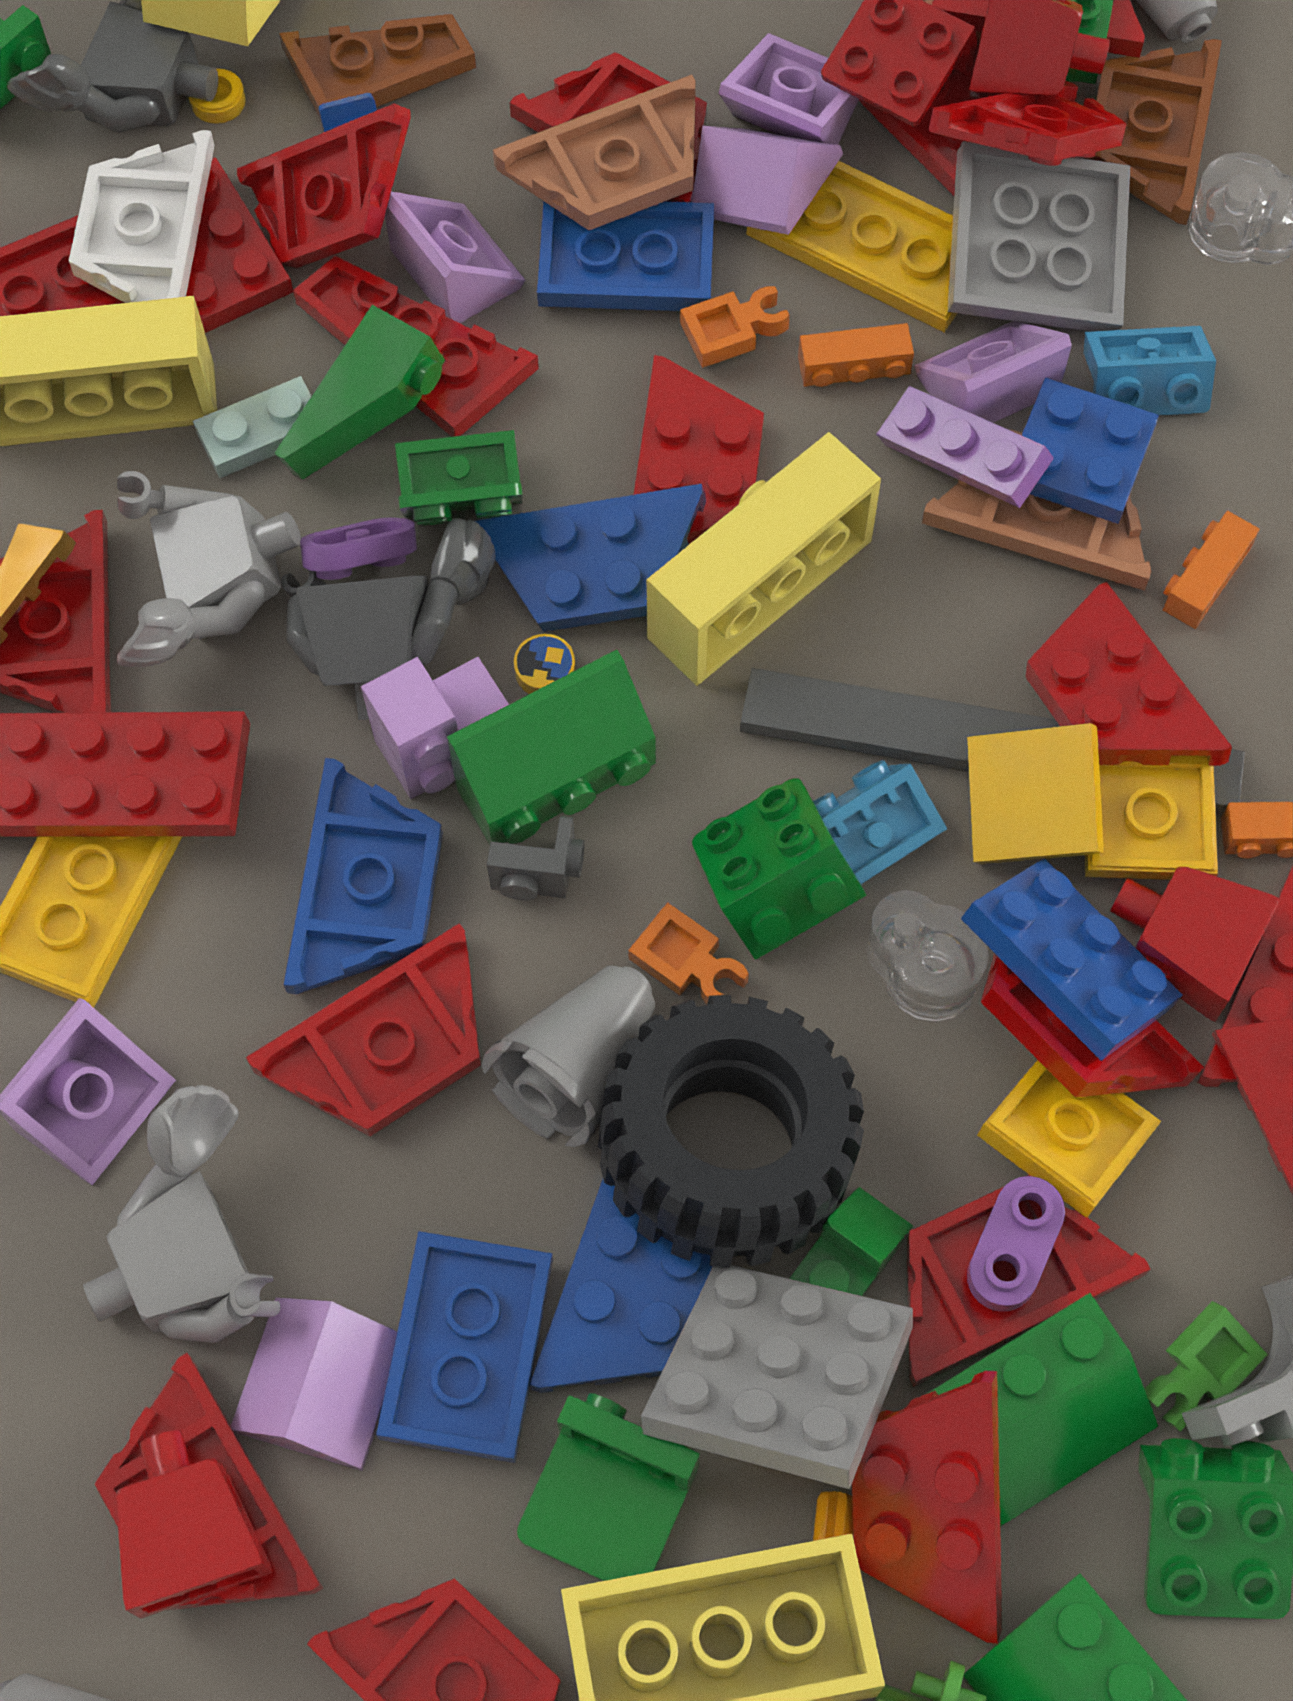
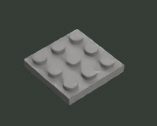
(1039, 239)
(779, 1374)

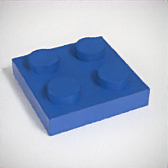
(1093, 446)

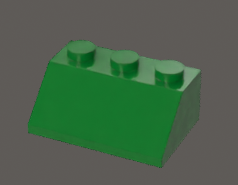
(553, 750)
(1062, 1403)
(1070, 1653)

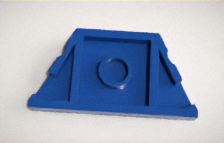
(593, 557)
(362, 883)
(618, 1304)

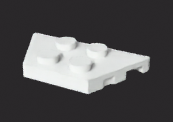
(142, 221)

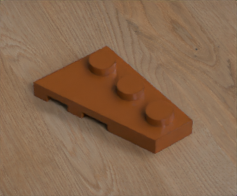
(382, 62)

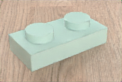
(251, 427)

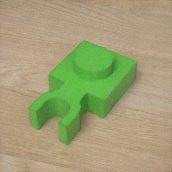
(1211, 1360)

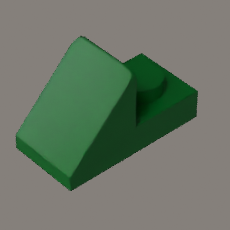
(854, 1245)

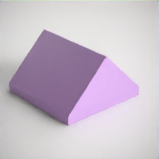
(784, 93)
(760, 176)
(449, 254)
(997, 370)
(84, 1092)
(317, 1382)

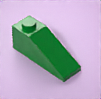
(366, 389)

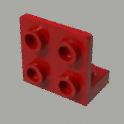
(900, 56)

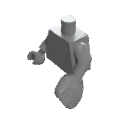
(212, 563)
(173, 1238)

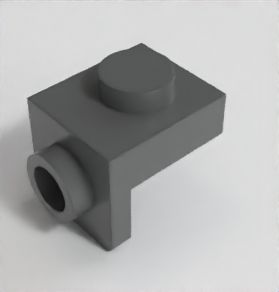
(533, 871)

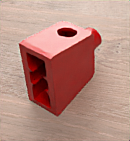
(1032, 46)
(1198, 932)
(182, 1531)

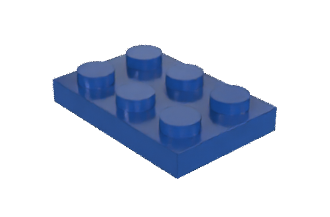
(634, 263)
(1071, 958)
(465, 1347)

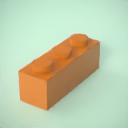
(855, 355)
(1209, 568)
(1258, 829)

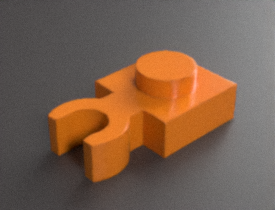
(726, 328)
(682, 952)

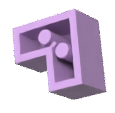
(416, 715)

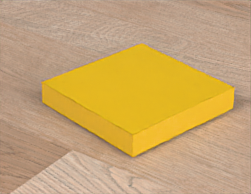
(1035, 794)
(1156, 819)
(1068, 1140)

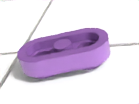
(373, 542)
(1016, 1240)

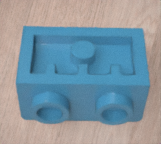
(1153, 368)
(880, 817)

